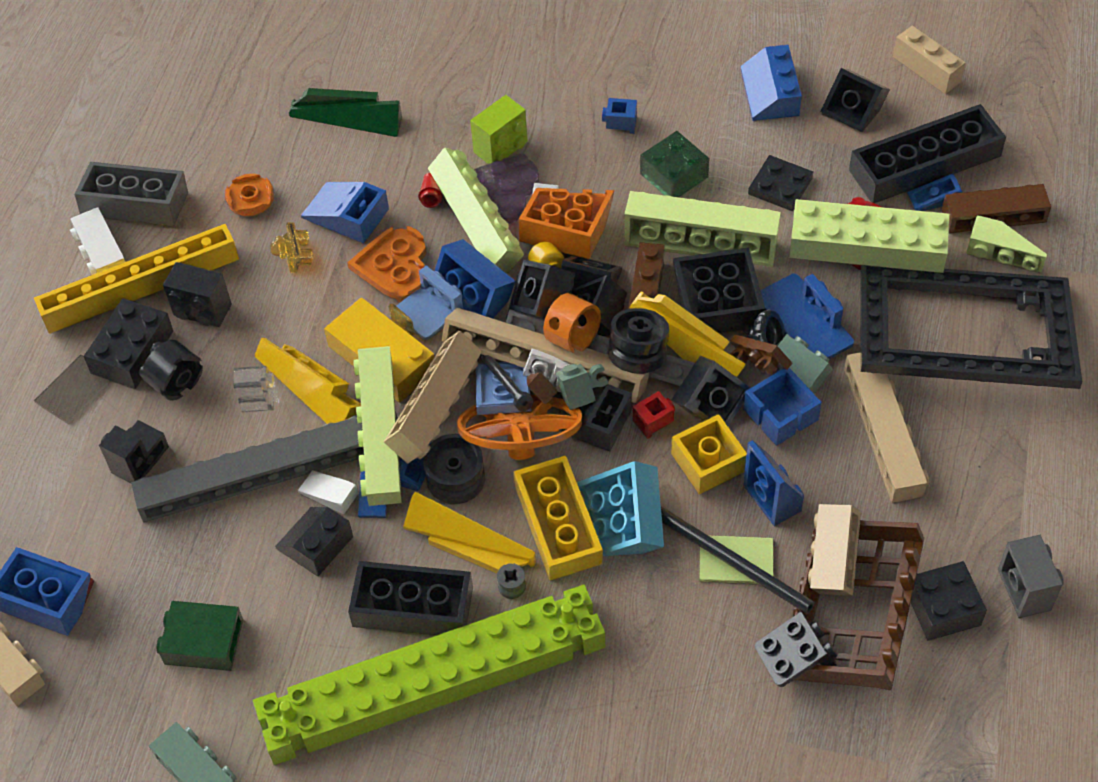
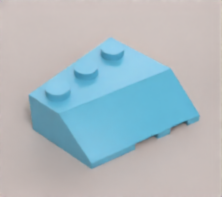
(625, 508)

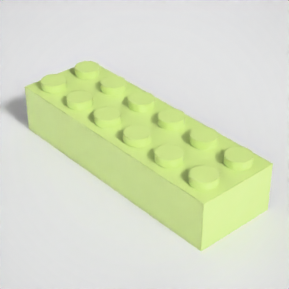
(701, 226)
(870, 236)

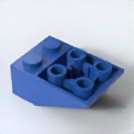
(348, 208)

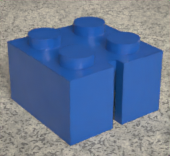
(782, 405)

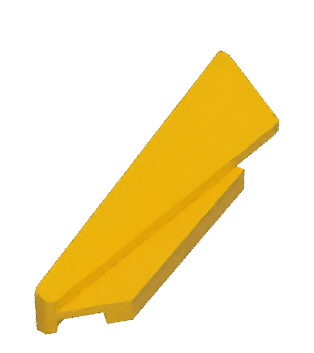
(308, 381)

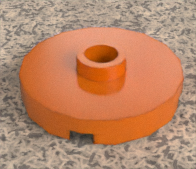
(249, 195)

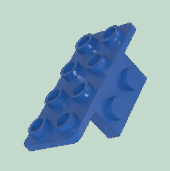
(809, 313)

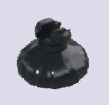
(767, 328)

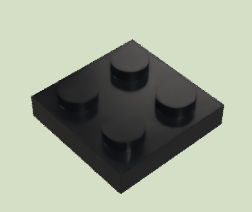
(780, 182)

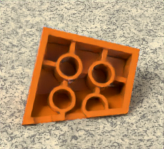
(566, 219)

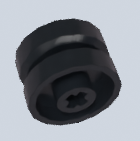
(638, 340)
(454, 469)

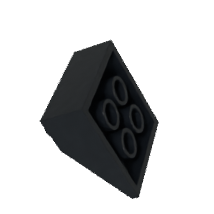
(720, 288)

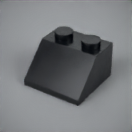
(854, 99)
(539, 288)
(607, 296)
(711, 392)
(316, 539)

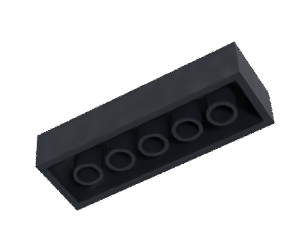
(926, 153)

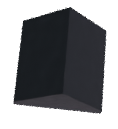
(589, 270)

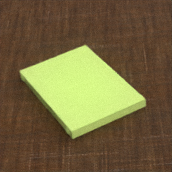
(754, 549)

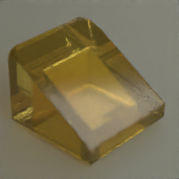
(401, 319)

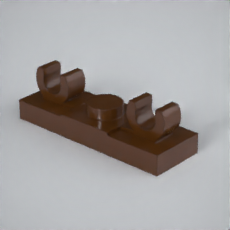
(764, 355)

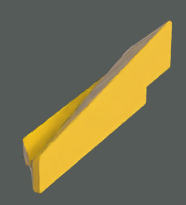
(688, 334)
(464, 536)

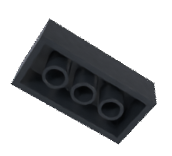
(410, 598)

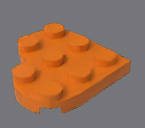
(392, 262)

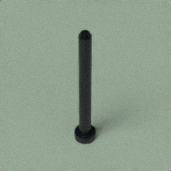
(522, 400)

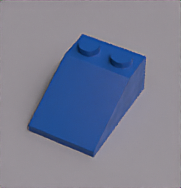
(770, 486)

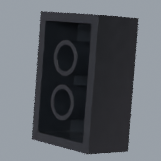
(126, 342)

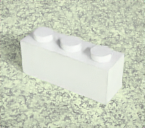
(96, 241)

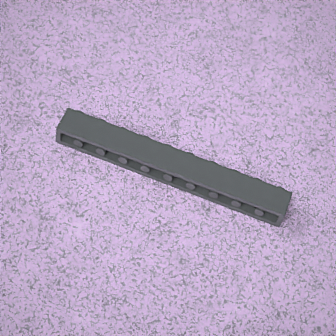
(247, 469)

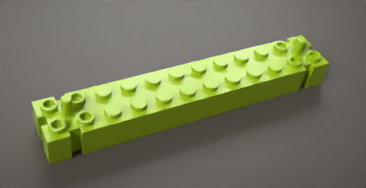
(429, 674)

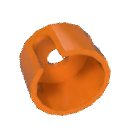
(567, 331)

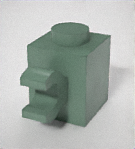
(577, 384)

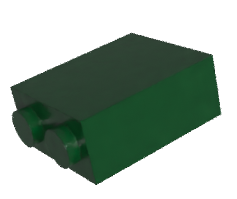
(200, 635)

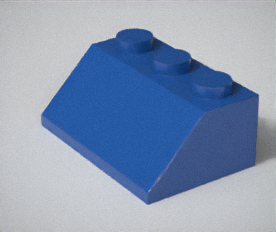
(772, 84)
(481, 282)
(42, 591)

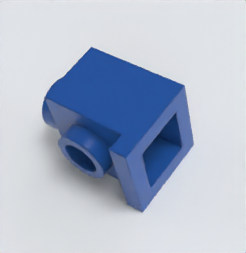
(620, 114)

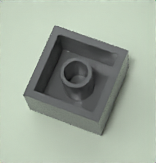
(1030, 576)

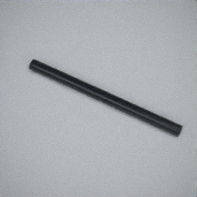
(737, 562)

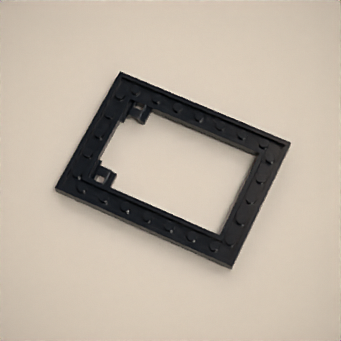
(1048, 294)

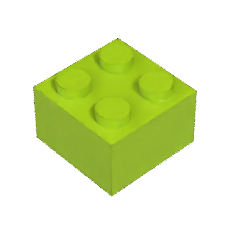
(499, 130)

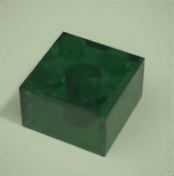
(674, 165)

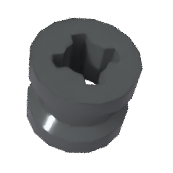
(511, 588)

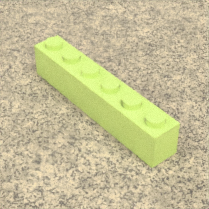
(475, 209)
(377, 419)

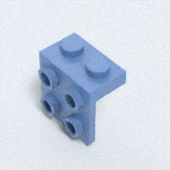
(431, 303)

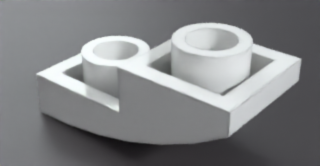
(546, 364)

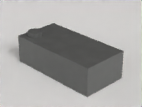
(132, 192)

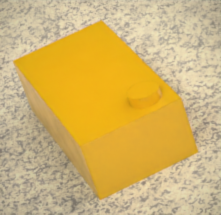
(366, 327)
(558, 518)

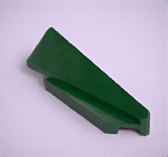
(349, 109)

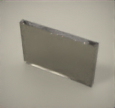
(71, 391)

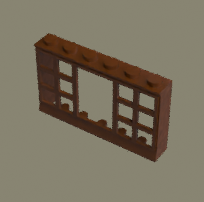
(898, 611)

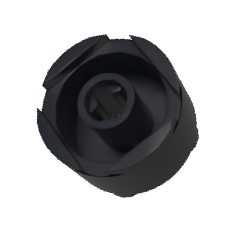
(171, 369)

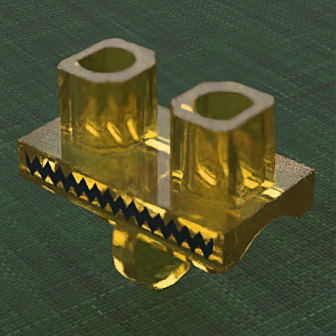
(289, 247)

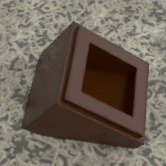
(541, 387)

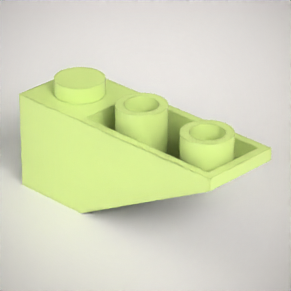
(1002, 244)

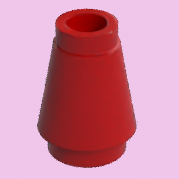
(429, 193)

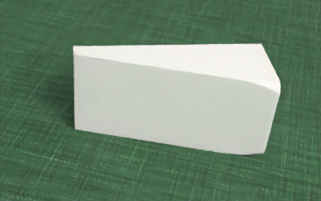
(329, 491)

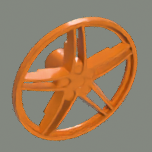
(521, 427)

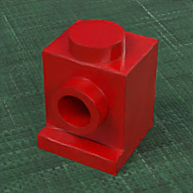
(653, 414)

